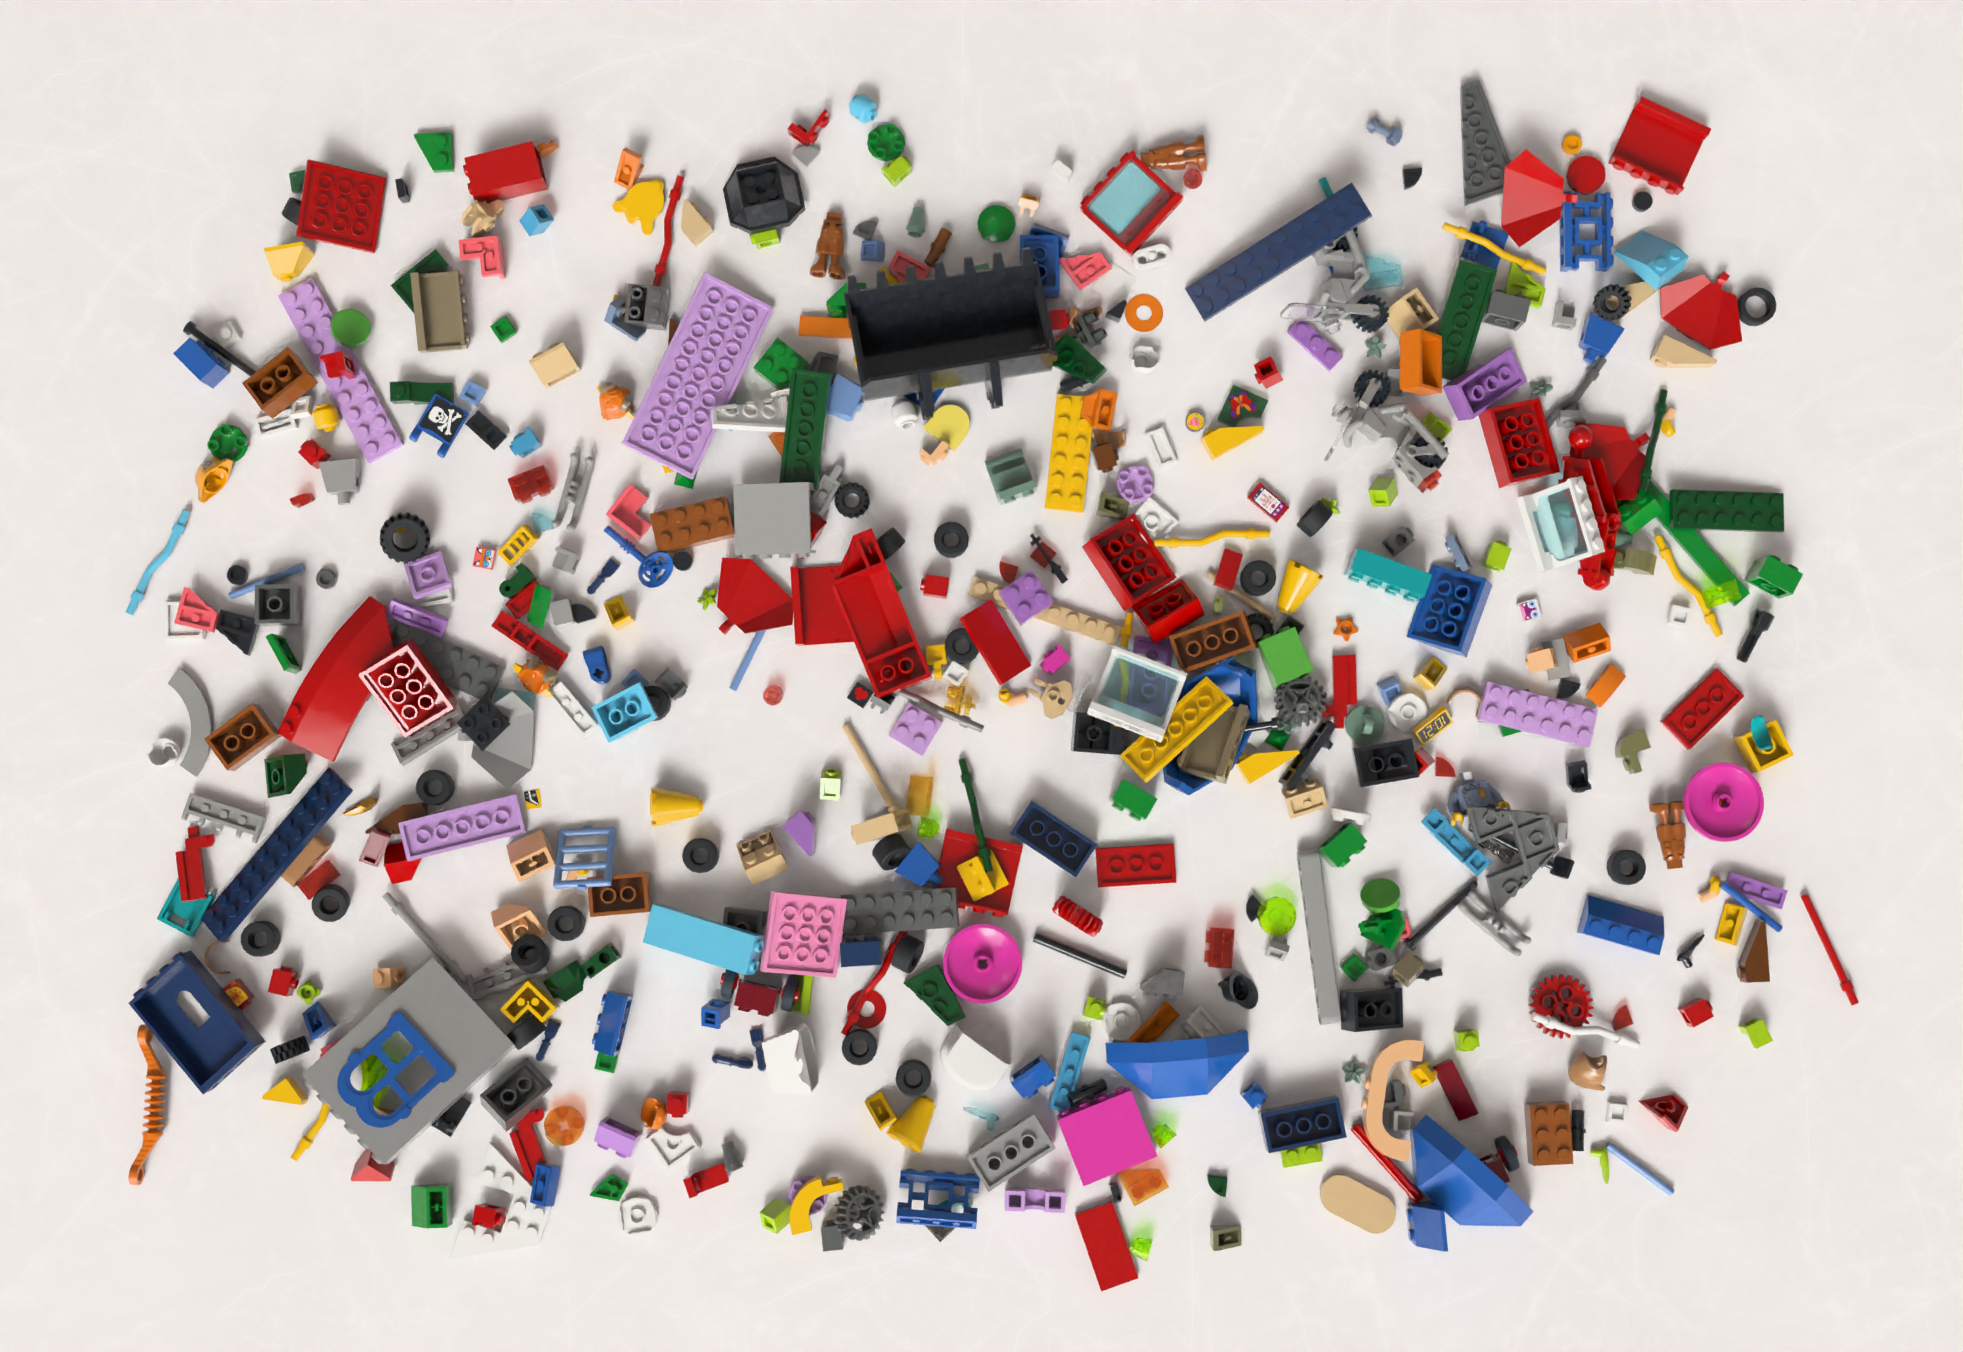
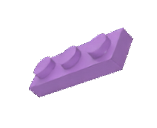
(1315, 344)
(417, 617)
(1757, 890)

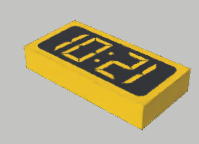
(1432, 726)

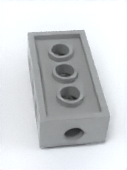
(1010, 1165)

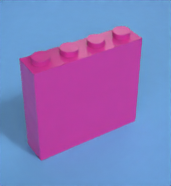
(1106, 1135)

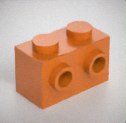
(1587, 642)

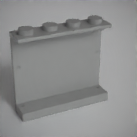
(772, 519)

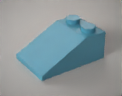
(1652, 258)
(624, 712)

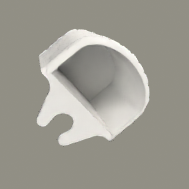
(973, 1059)
(792, 1061)

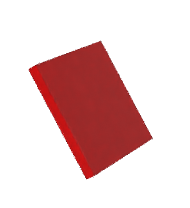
(340, 206)

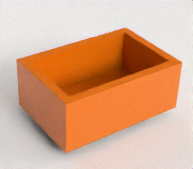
(1420, 362)

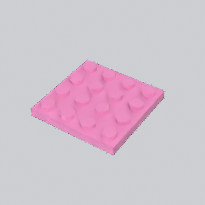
(803, 934)

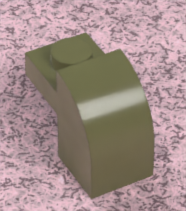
(1635, 561)
(1627, 748)

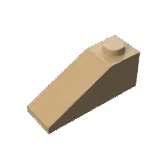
(1638, 292)
(1674, 354)

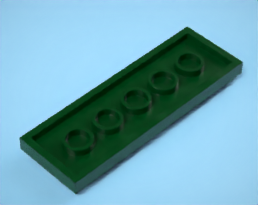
(1463, 316)
(805, 427)
(1726, 511)

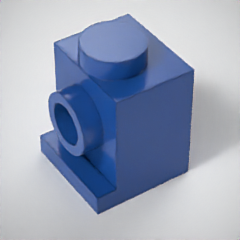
(715, 1013)
(1254, 1095)

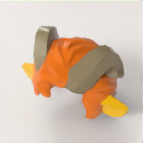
(614, 401)
(536, 676)

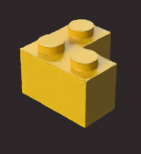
(530, 998)

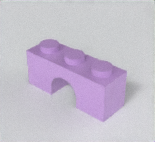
(1034, 1198)

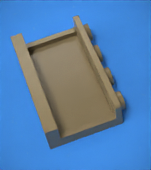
(440, 311)
(1215, 749)

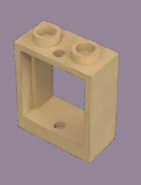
(881, 826)

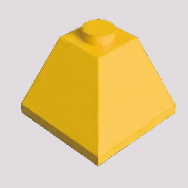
(288, 260)

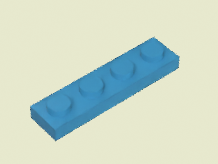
(1069, 1070)

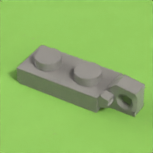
(827, 488)

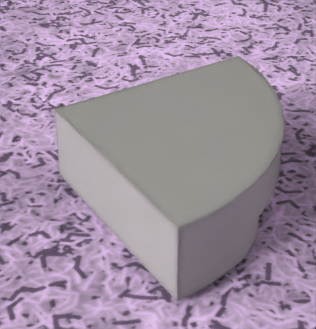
(806, 154)

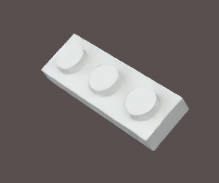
(573, 710)

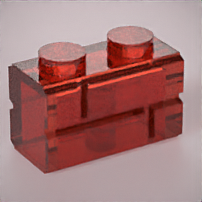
(530, 484)
(1220, 947)

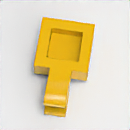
(936, 657)

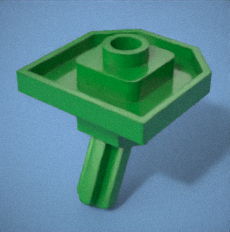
(1384, 928)

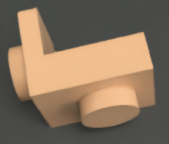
(939, 453)
(388, 977)

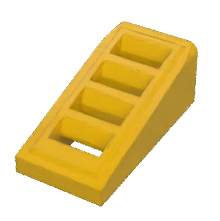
(534, 537)

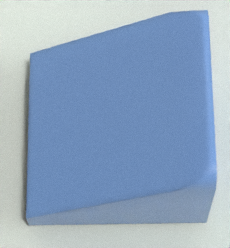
(873, 251)
(1389, 689)

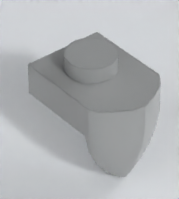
(1569, 418)

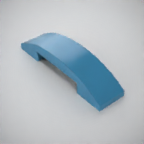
(1455, 842)

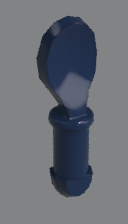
(742, 1062)

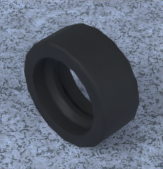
(1770, 303)

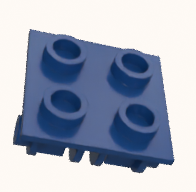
(1479, 253)

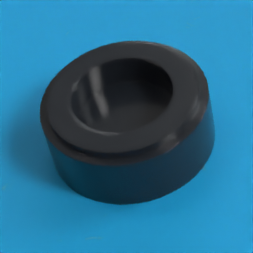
(1642, 201)
(682, 561)
(237, 575)

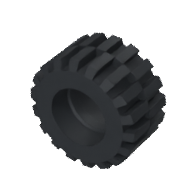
(404, 554)

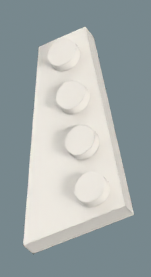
(757, 416)

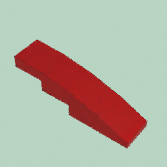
(529, 640)

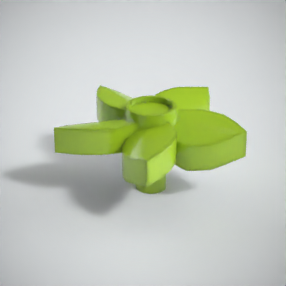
(1331, 504)
(708, 598)

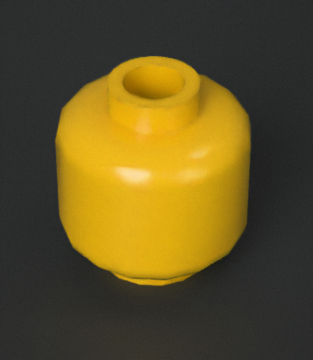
(326, 417)

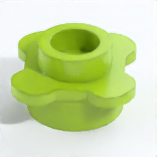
(302, 992)

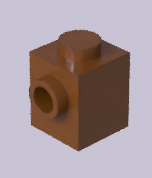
(1104, 456)

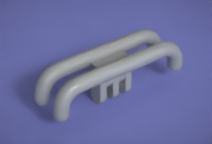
(573, 492)
(1494, 924)

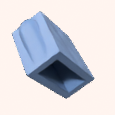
(845, 398)

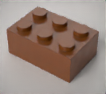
(280, 382)
(243, 737)
(624, 896)
(1548, 1133)

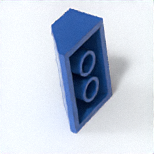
(612, 1022)

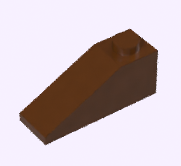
(1754, 958)

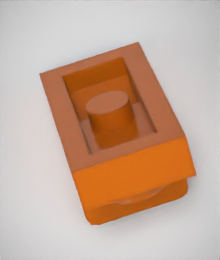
(628, 168)

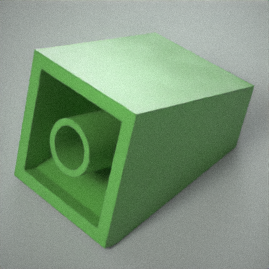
(1284, 656)

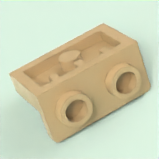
(1304, 798)

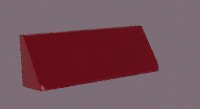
(1455, 1090)

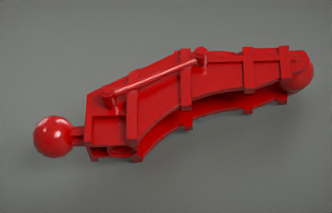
(1597, 568)

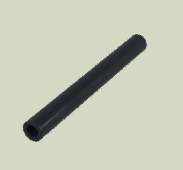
(1080, 955)

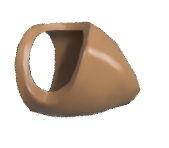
(1588, 1071)

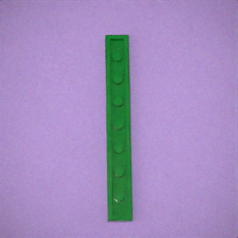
(1696, 547)

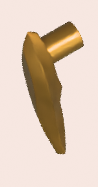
(362, 807)

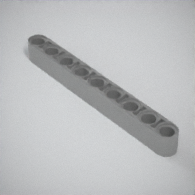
(1318, 936)

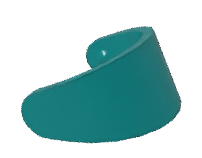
(1760, 733)

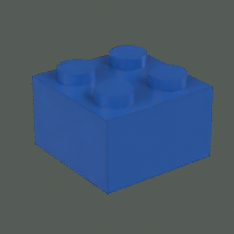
(202, 362)

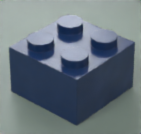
(862, 952)

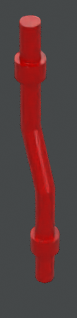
(675, 195)
(853, 1015)

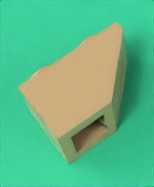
(693, 224)

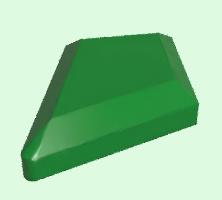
(611, 1188)

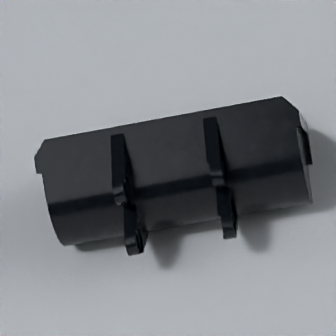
(950, 330)

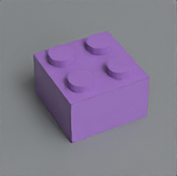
(1026, 598)

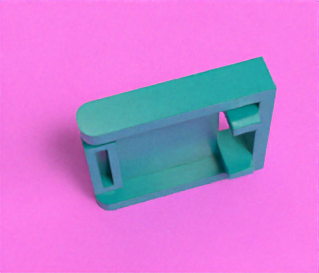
(191, 911)

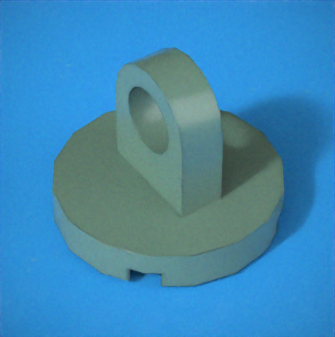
(1364, 725)

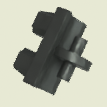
(1086, 331)

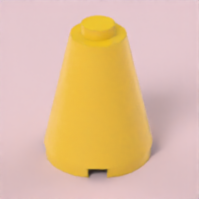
(1296, 586)
(672, 806)
(913, 1124)

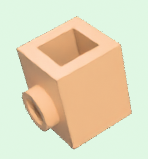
(1541, 659)

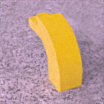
(807, 1193)

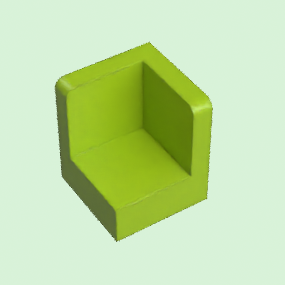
(1383, 492)
(1756, 1032)
(775, 1215)

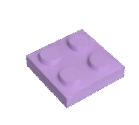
(428, 575)
(915, 729)

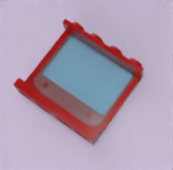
(1130, 203)

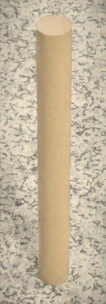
(1244, 598)

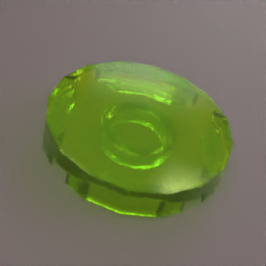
(1276, 916)

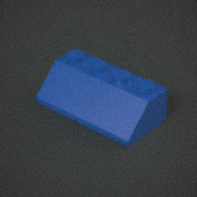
(1622, 925)

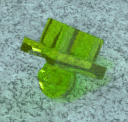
(1720, 594)

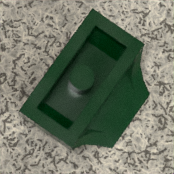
(566, 982)

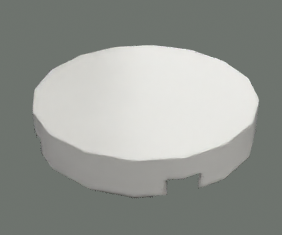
(1406, 711)
(1120, 1020)
(637, 1216)

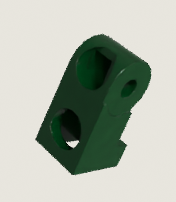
(518, 582)
(601, 960)

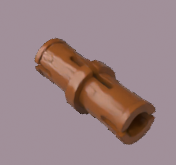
(937, 247)

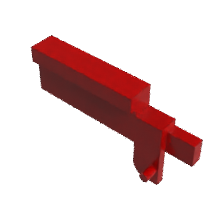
(1343, 687)
(191, 866)
(527, 1143)

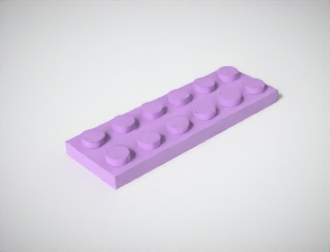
(1537, 714)
(461, 827)

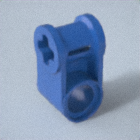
(597, 661)

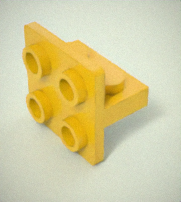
(978, 881)

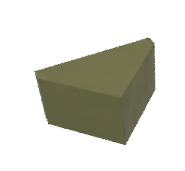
(1112, 506)
(1225, 1237)

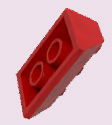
(1168, 610)

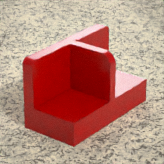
(339, 365)

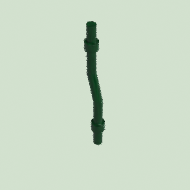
(1646, 471)
(984, 851)

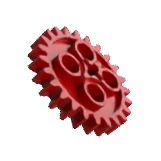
(1575, 997)

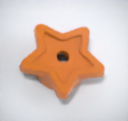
(1345, 623)

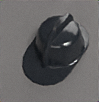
(1239, 989)

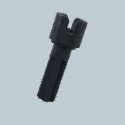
(1760, 623)

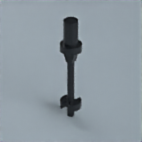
(1056, 569)
(1426, 975)

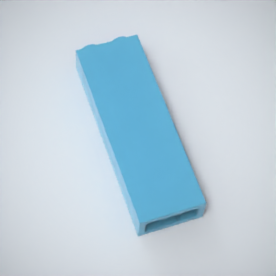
(704, 939)

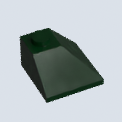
(284, 773)

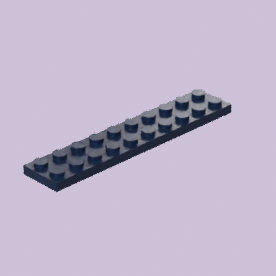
(1278, 252)
(276, 854)

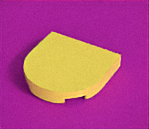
(949, 424)

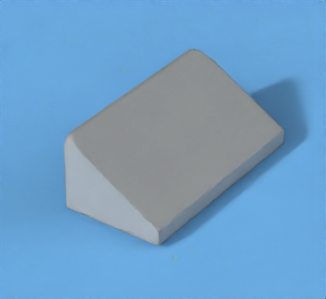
(1563, 668)

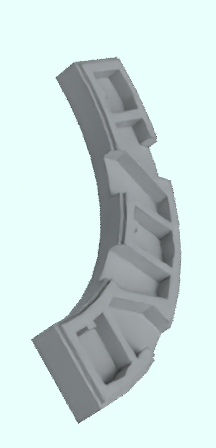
(200, 720)

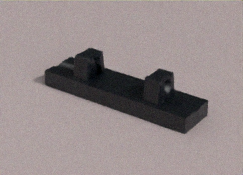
(1308, 752)

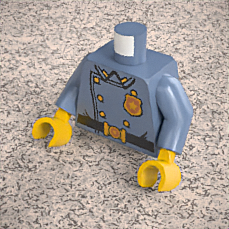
(1473, 794)

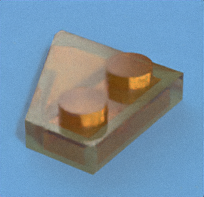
(1142, 1183)

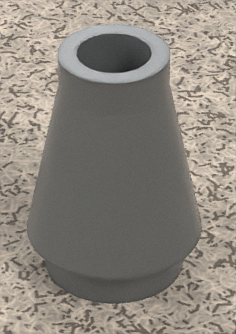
(732, 1158)

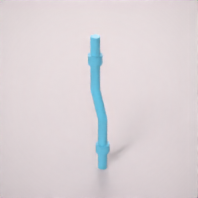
(137, 595)

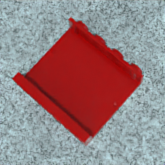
(1658, 146)
(815, 607)
(961, 847)

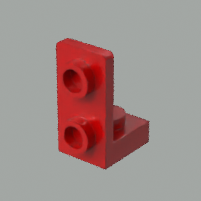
(799, 132)
(705, 1180)

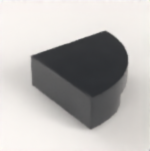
(1411, 177)
(582, 613)
(1567, 688)
(1252, 908)
(1115, 1192)

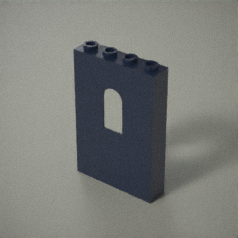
(204, 1052)

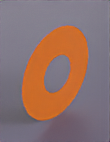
(1143, 300)

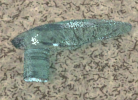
(982, 1114)

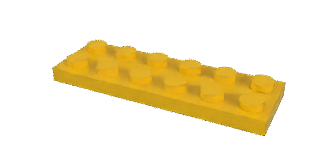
(1068, 456)
(1189, 719)

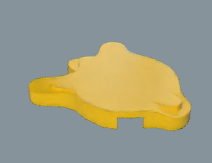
(642, 203)

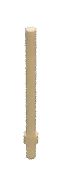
(892, 807)

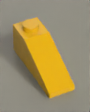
(1226, 439)
(1260, 764)

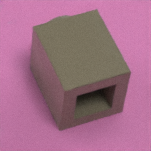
(1408, 969)

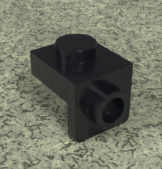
(1577, 776)

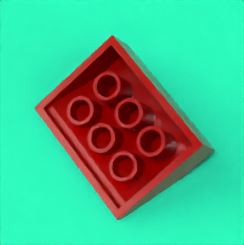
(1519, 442)
(1128, 563)
(408, 687)

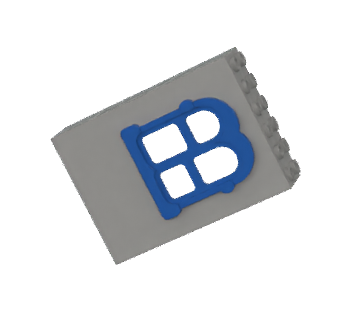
(442, 1028)

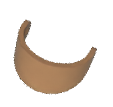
(1073, 312)
(1117, 439)
(1462, 689)
(206, 958)

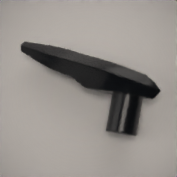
(1687, 951)

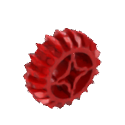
(1077, 916)

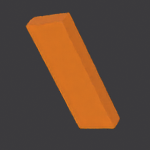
(824, 327)
(1155, 1024)

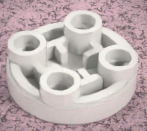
(1358, 817)

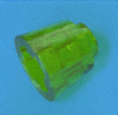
(927, 828)
(1162, 1134)
(1141, 1248)

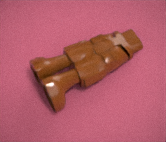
(1172, 155)
(832, 245)
(1671, 835)

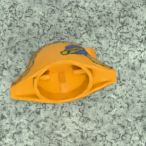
(212, 477)

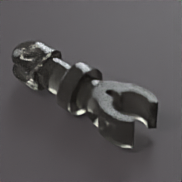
(1495, 849)

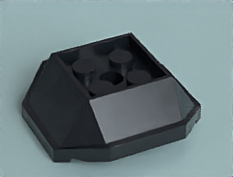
(768, 211)

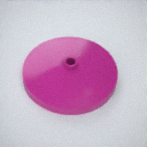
(1740, 799)
(987, 982)

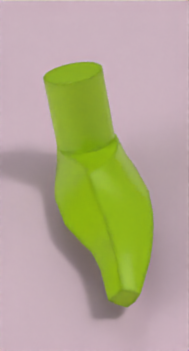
(1604, 1163)

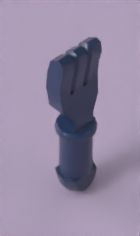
(607, 571)
(550, 1033)
(757, 1039)

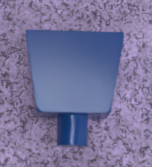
(1598, 337)
(920, 867)

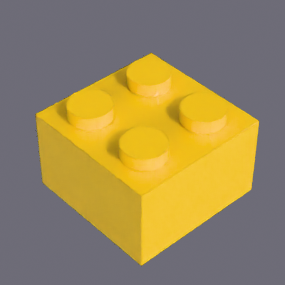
(1761, 760)

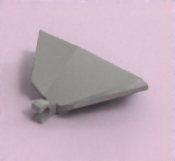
(511, 752)

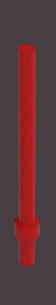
(1846, 985)

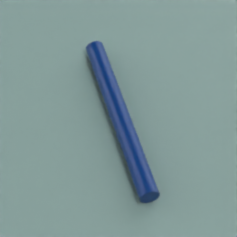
(1750, 906)

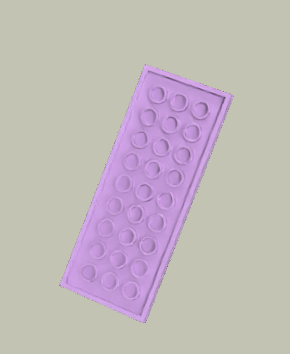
(697, 374)

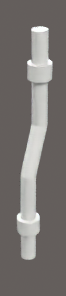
(1619, 1038)

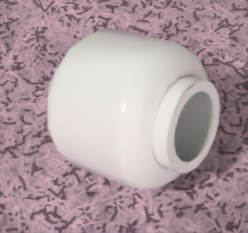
(904, 414)

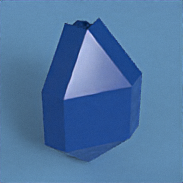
(1240, 686)
(1178, 1066)
(1461, 1181)

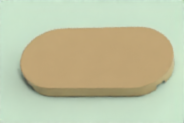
(1357, 1204)

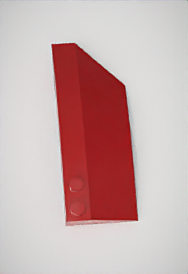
(878, 618)
(332, 689)

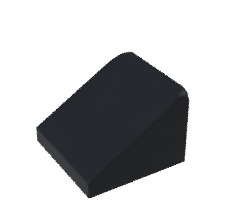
(1116, 312)
(1563, 867)

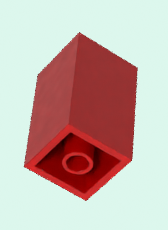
(505, 173)

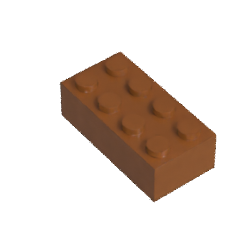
(692, 525)
(1213, 642)

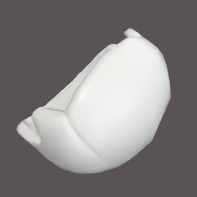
(1144, 359)
(164, 752)

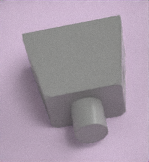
(341, 478)

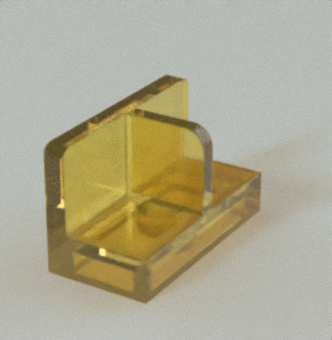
(919, 795)

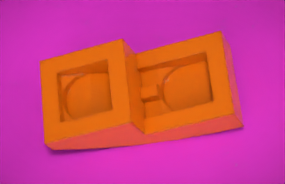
(1605, 685)

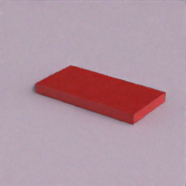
(995, 642)
(1702, 709)
(1135, 865)
(1106, 1246)

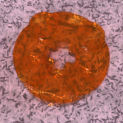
(575, 1124)

